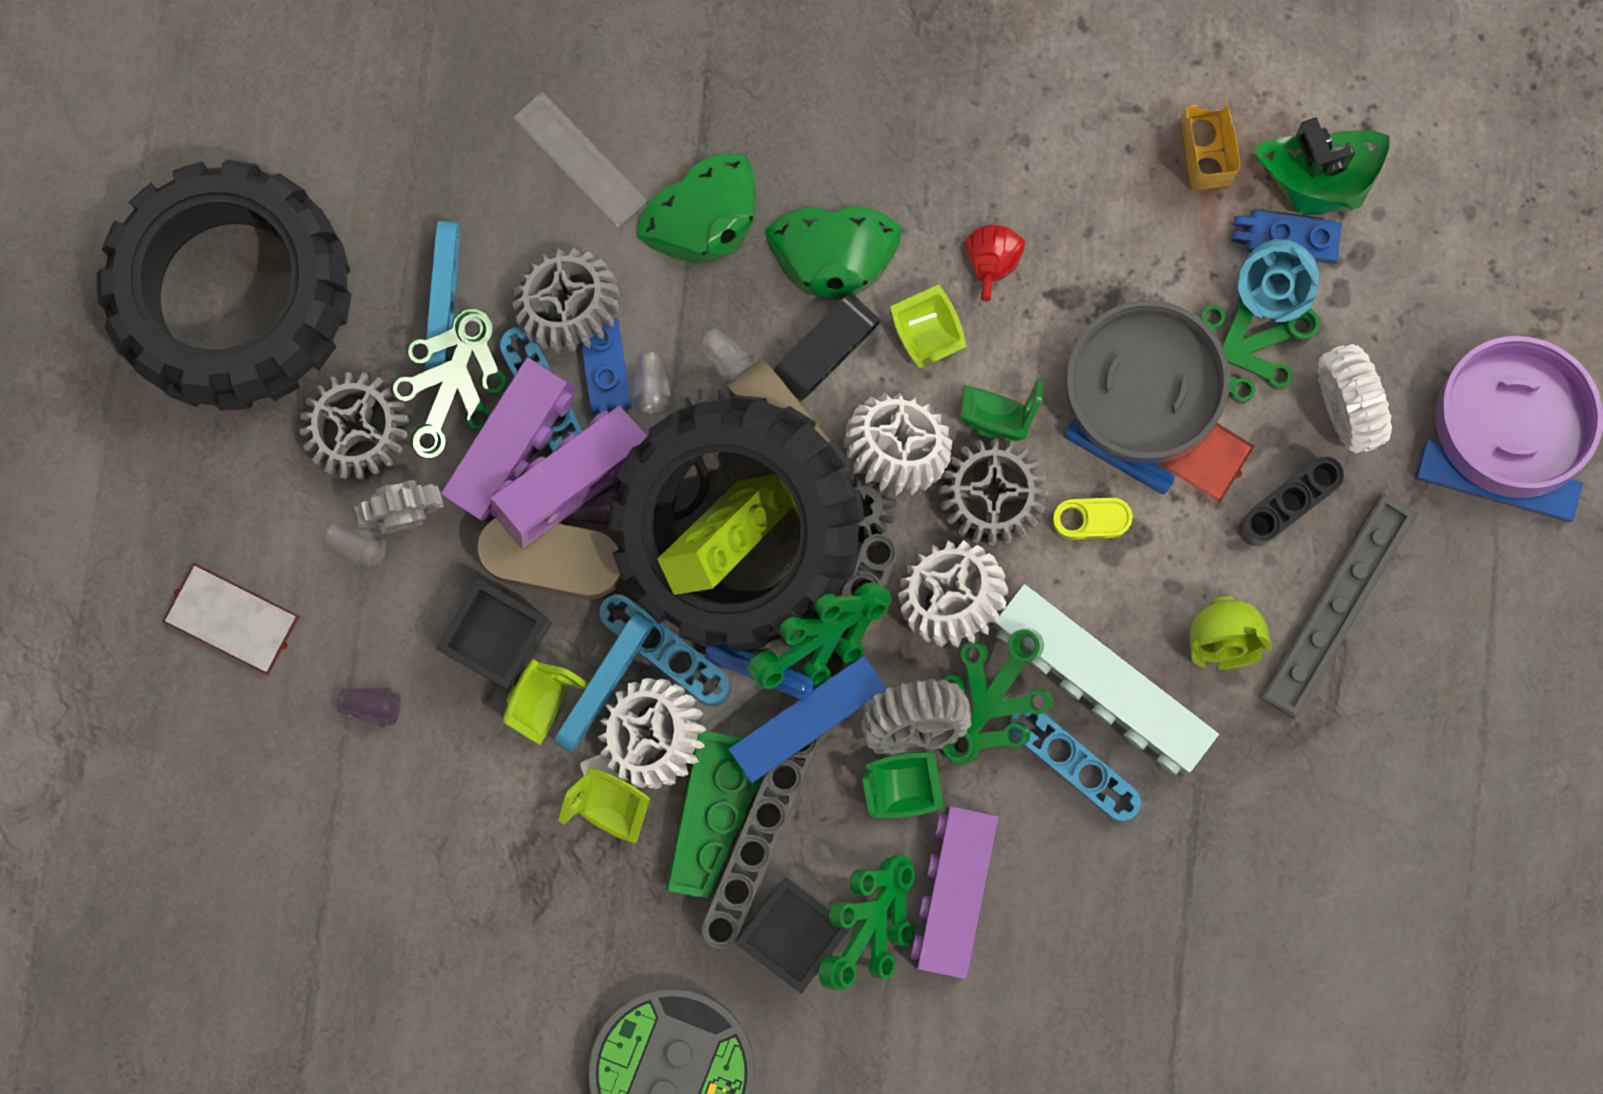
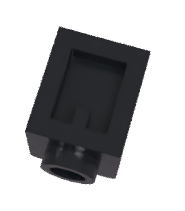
(1316, 148)

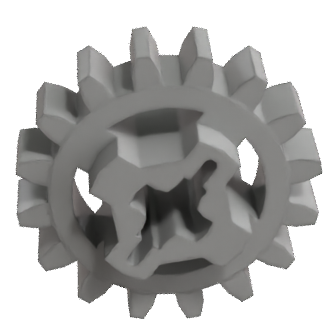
(398, 507)

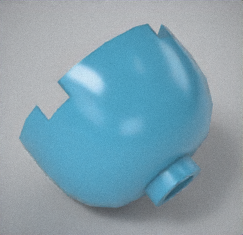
(1279, 280)

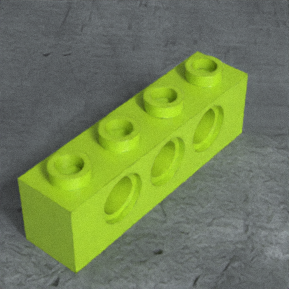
(724, 534)

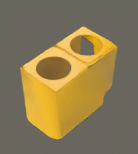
(1224, 138)

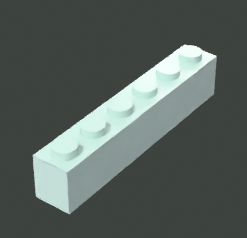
(1108, 683)

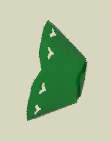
(1322, 193)
(703, 211)
(833, 248)

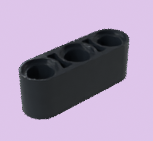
(826, 346)
(1301, 485)

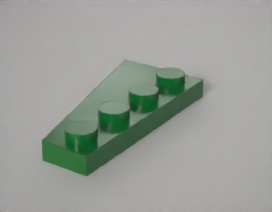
(709, 816)

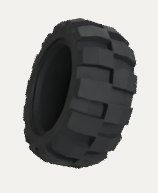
(171, 217)
(808, 467)

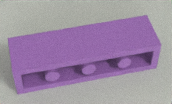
(510, 437)
(566, 478)
(956, 892)

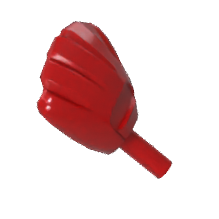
(993, 254)

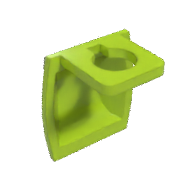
(928, 326)
(537, 699)
(607, 803)

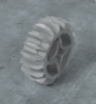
(584, 311)
(325, 408)
(1010, 493)
(915, 717)

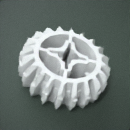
(1354, 398)
(897, 443)
(954, 608)
(631, 742)

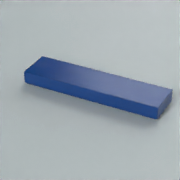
(1438, 470)
(807, 719)

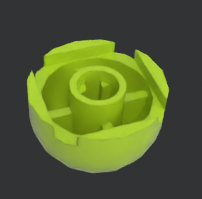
(1228, 634)

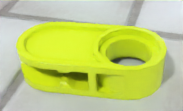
(1101, 518)

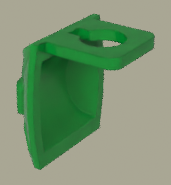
(999, 415)
(903, 785)

